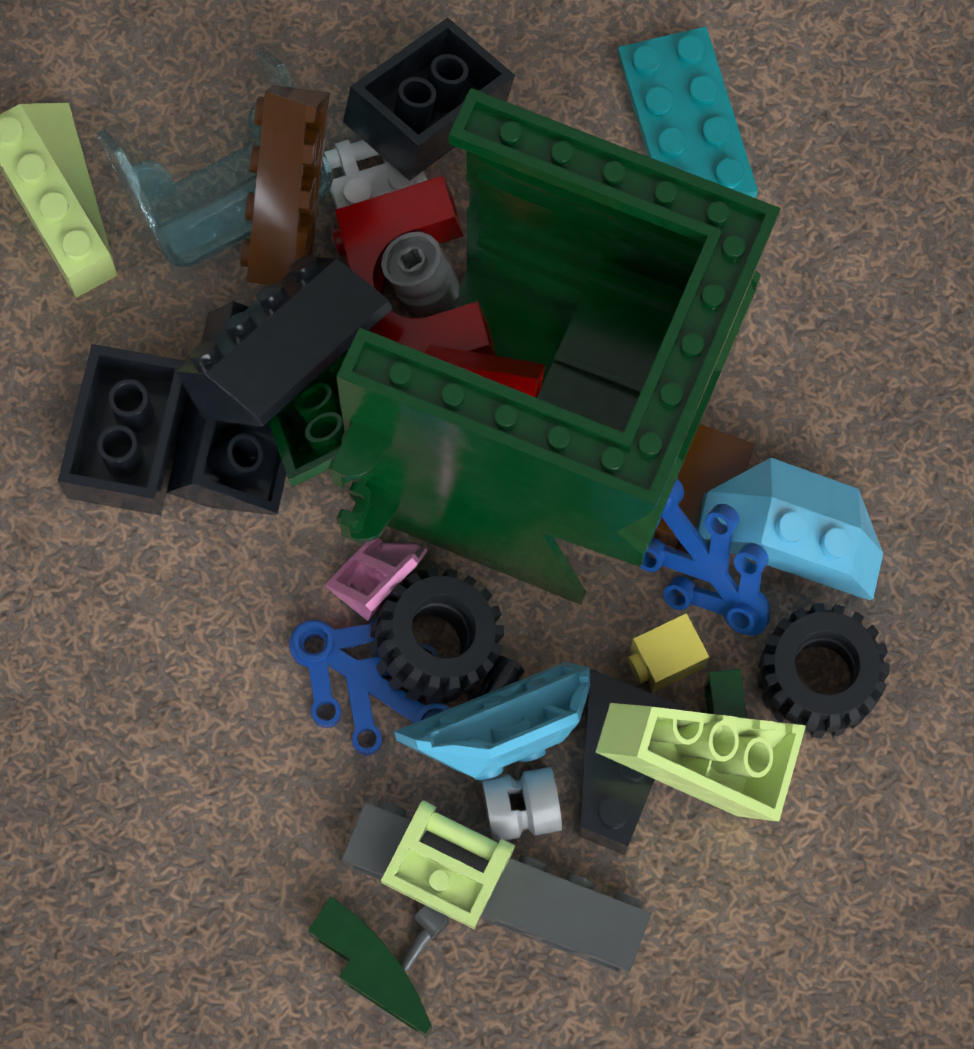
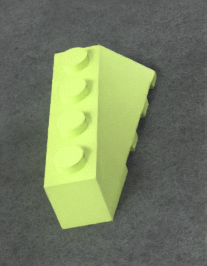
(52, 183)
(713, 757)

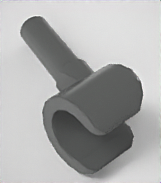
(433, 924)

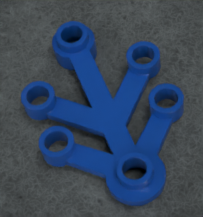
(742, 605)
(360, 676)

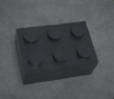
(416, 95)
(124, 430)

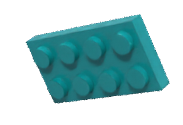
(686, 108)

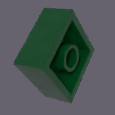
(725, 693)

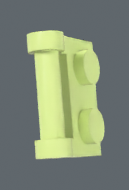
(440, 879)

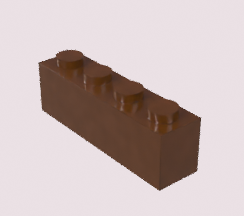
(286, 182)

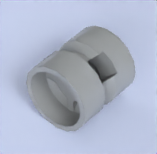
(420, 274)
(539, 801)

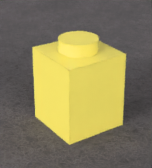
(667, 653)

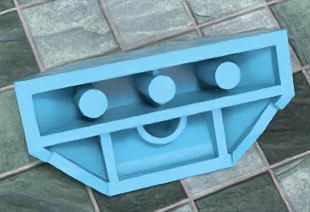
(803, 524)
(504, 724)

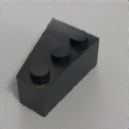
(609, 790)

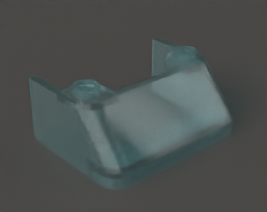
(207, 207)

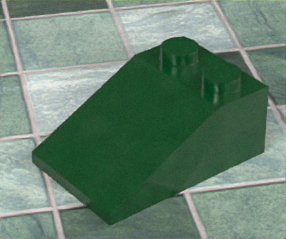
(310, 427)

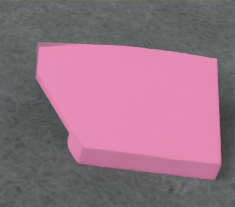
(373, 574)

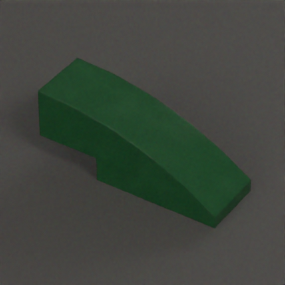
(370, 965)

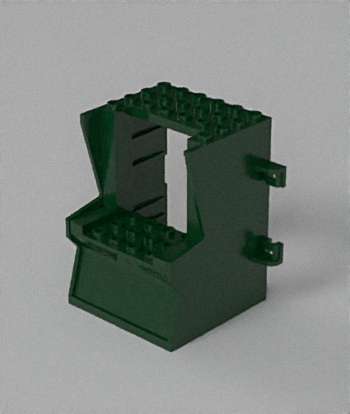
(628, 297)

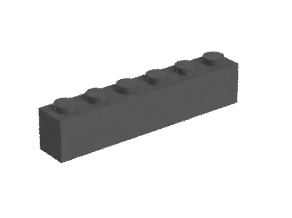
(525, 898)

